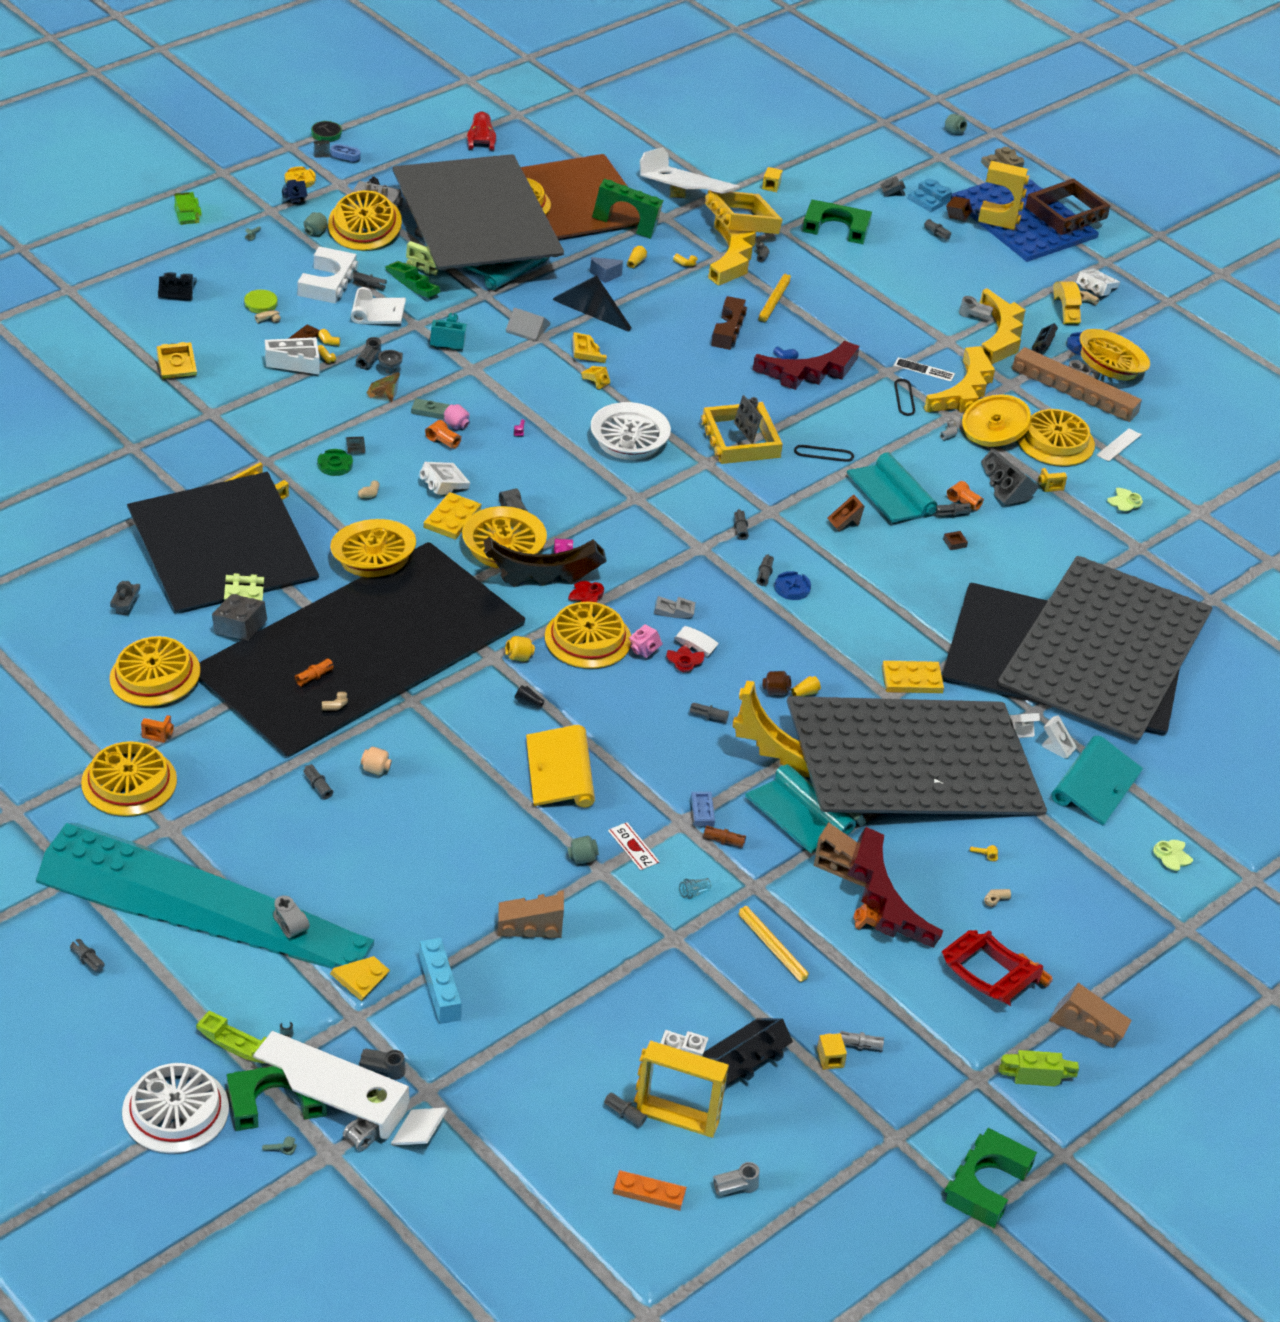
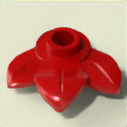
(586, 592)
(685, 659)

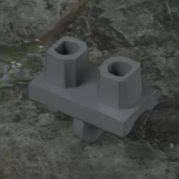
(124, 597)

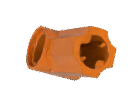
(440, 432)
(962, 493)

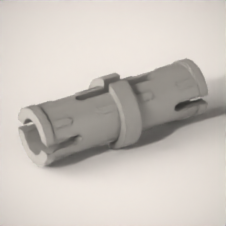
(862, 1040)

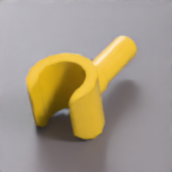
(991, 852)

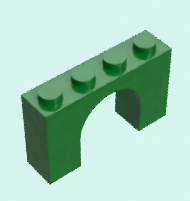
(647, 205)
(822, 212)
(247, 1085)
(991, 1151)

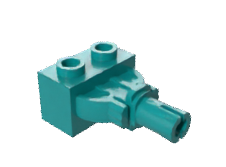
(448, 333)

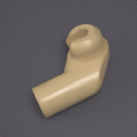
(1088, 297)
(268, 315)
(370, 491)
(337, 704)
(995, 895)

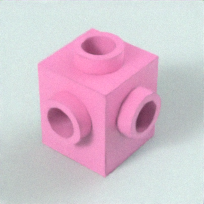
(645, 641)

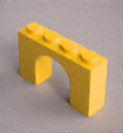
(1015, 180)

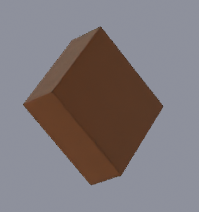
(955, 540)

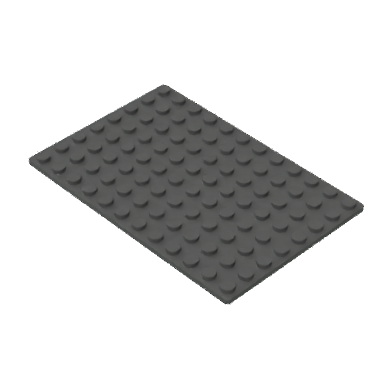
(477, 211)
(1106, 647)
(889, 751)

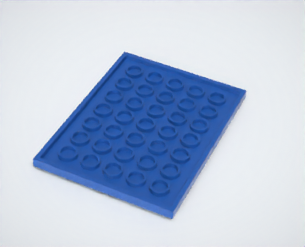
(1032, 236)

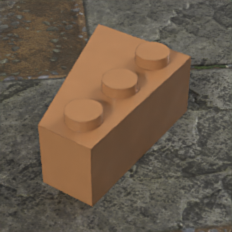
(835, 853)
(532, 917)
(1090, 1016)

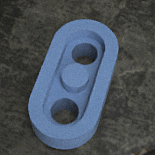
(345, 152)

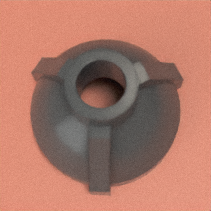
(390, 360)

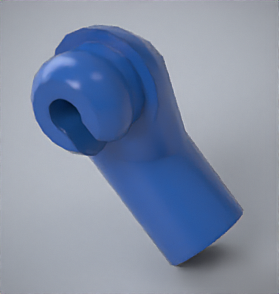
(786, 354)

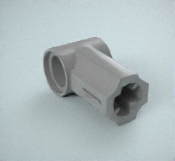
(970, 307)
(737, 1180)

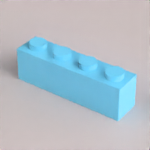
(440, 980)

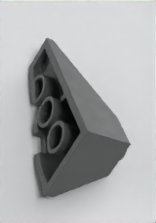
(1007, 480)

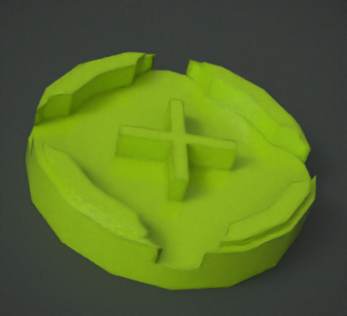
(260, 301)

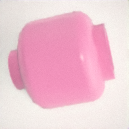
(456, 417)

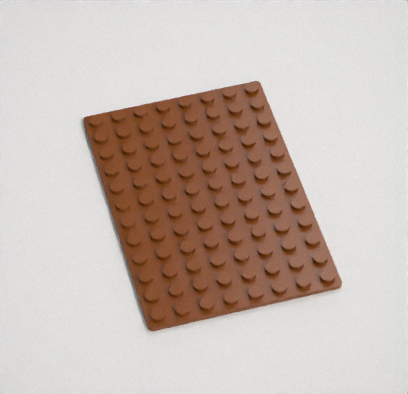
(573, 194)

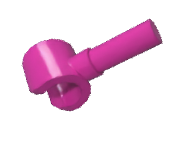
(519, 429)

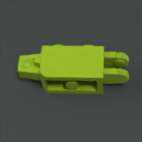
(1037, 1067)

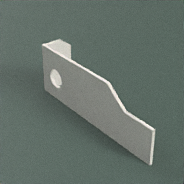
(657, 162)
(336, 1081)

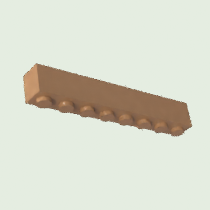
(1077, 384)

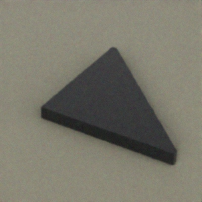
(594, 300)

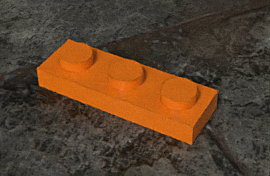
(649, 1190)

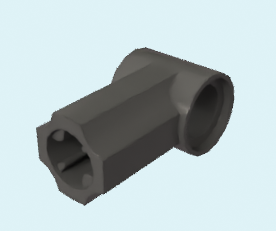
(369, 353)
(511, 498)
(387, 1062)

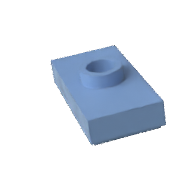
(703, 808)

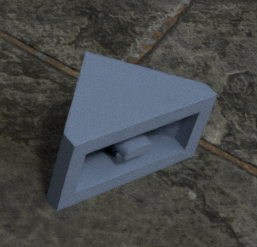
(606, 268)

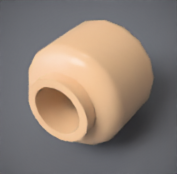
(376, 761)

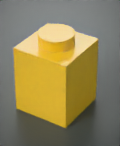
(772, 179)
(831, 1051)

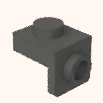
(893, 185)

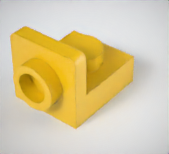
(597, 374)
(1052, 481)

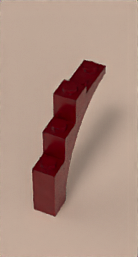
(814, 369)
(879, 893)

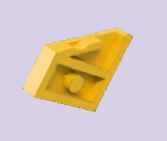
(586, 349)
(361, 976)

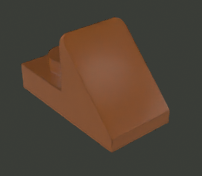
(848, 511)

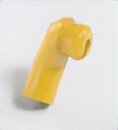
(685, 262)
(327, 339)
(328, 358)

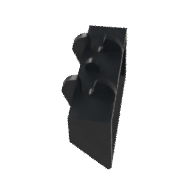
(751, 1046)

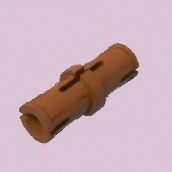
(724, 836)

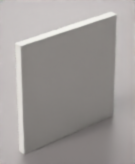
(419, 1126)

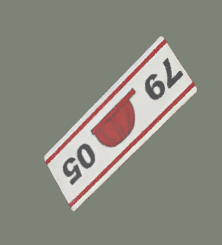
(633, 846)

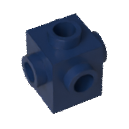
(294, 191)

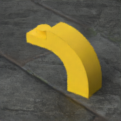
(1071, 301)

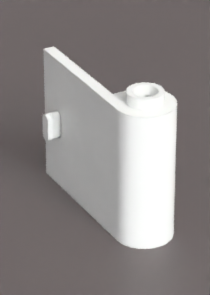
(376, 310)

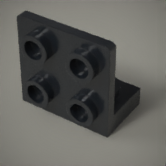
(176, 286)

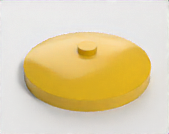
(996, 420)

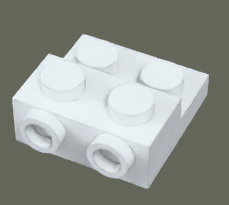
(1097, 282)
(443, 477)

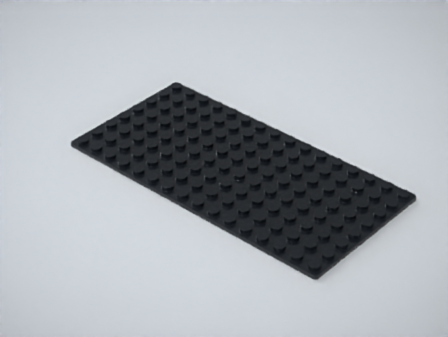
(375, 632)

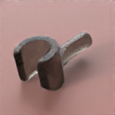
(287, 1031)

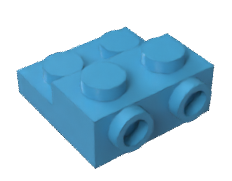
(930, 195)

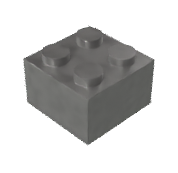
(239, 617)

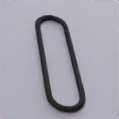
(898, 400)
(824, 457)

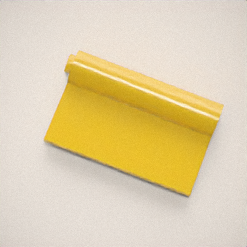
(560, 766)

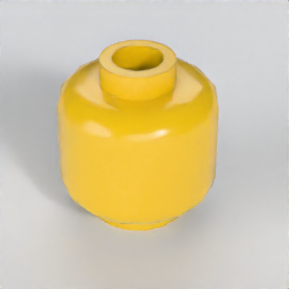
(519, 648)

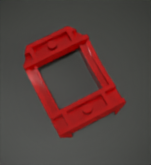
(1020, 970)

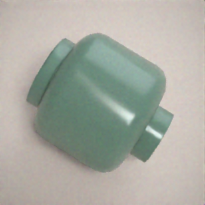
(955, 124)
(315, 224)
(583, 850)

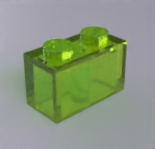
(187, 208)

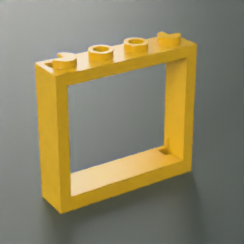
(763, 221)
(741, 453)
(672, 1112)

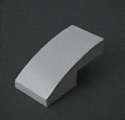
(680, 609)

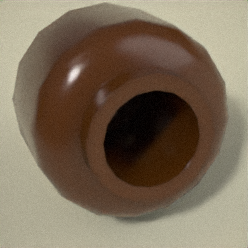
(777, 683)

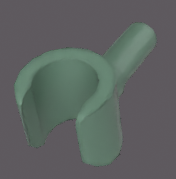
(252, 233)
(287, 1147)

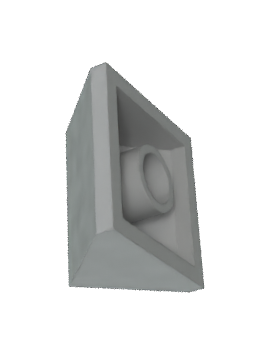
(527, 325)

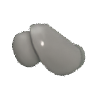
(951, 431)

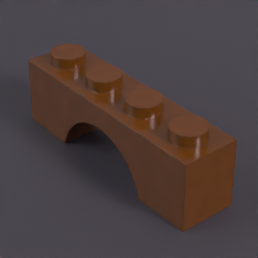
(726, 333)

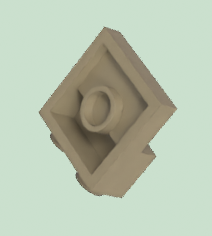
(1003, 155)

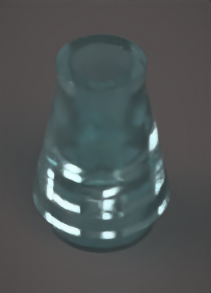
(692, 887)

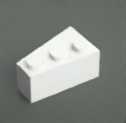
(293, 354)

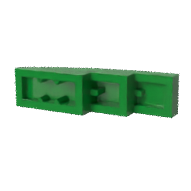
(409, 277)

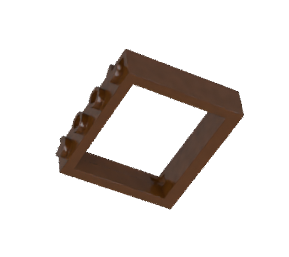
(1037, 202)

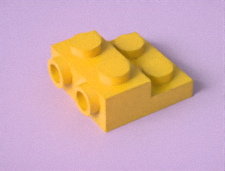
(176, 360)

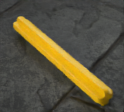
(774, 298)
(773, 943)

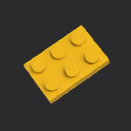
(451, 515)
(912, 677)

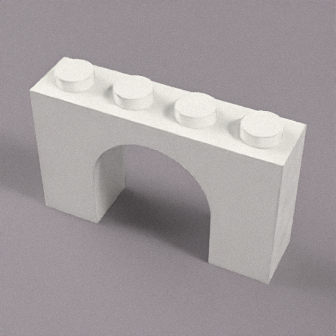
(328, 288)

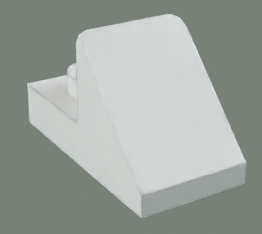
(1024, 724)
(1059, 738)

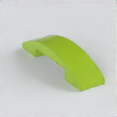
(229, 1038)

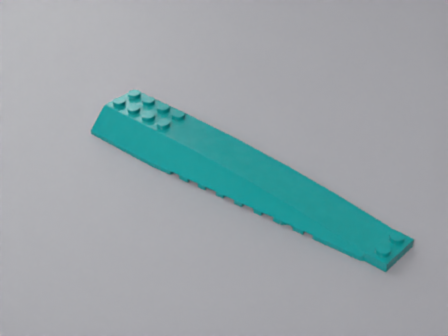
(165, 888)

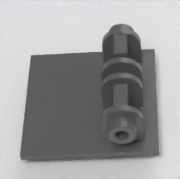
(748, 418)

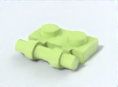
(420, 255)
(247, 591)

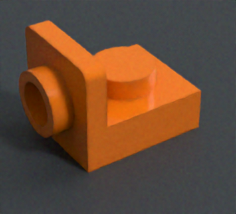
(157, 730)
(864, 915)

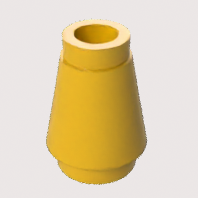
(637, 256)
(807, 687)

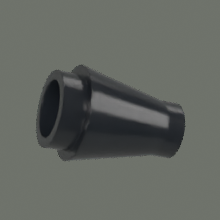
(528, 697)

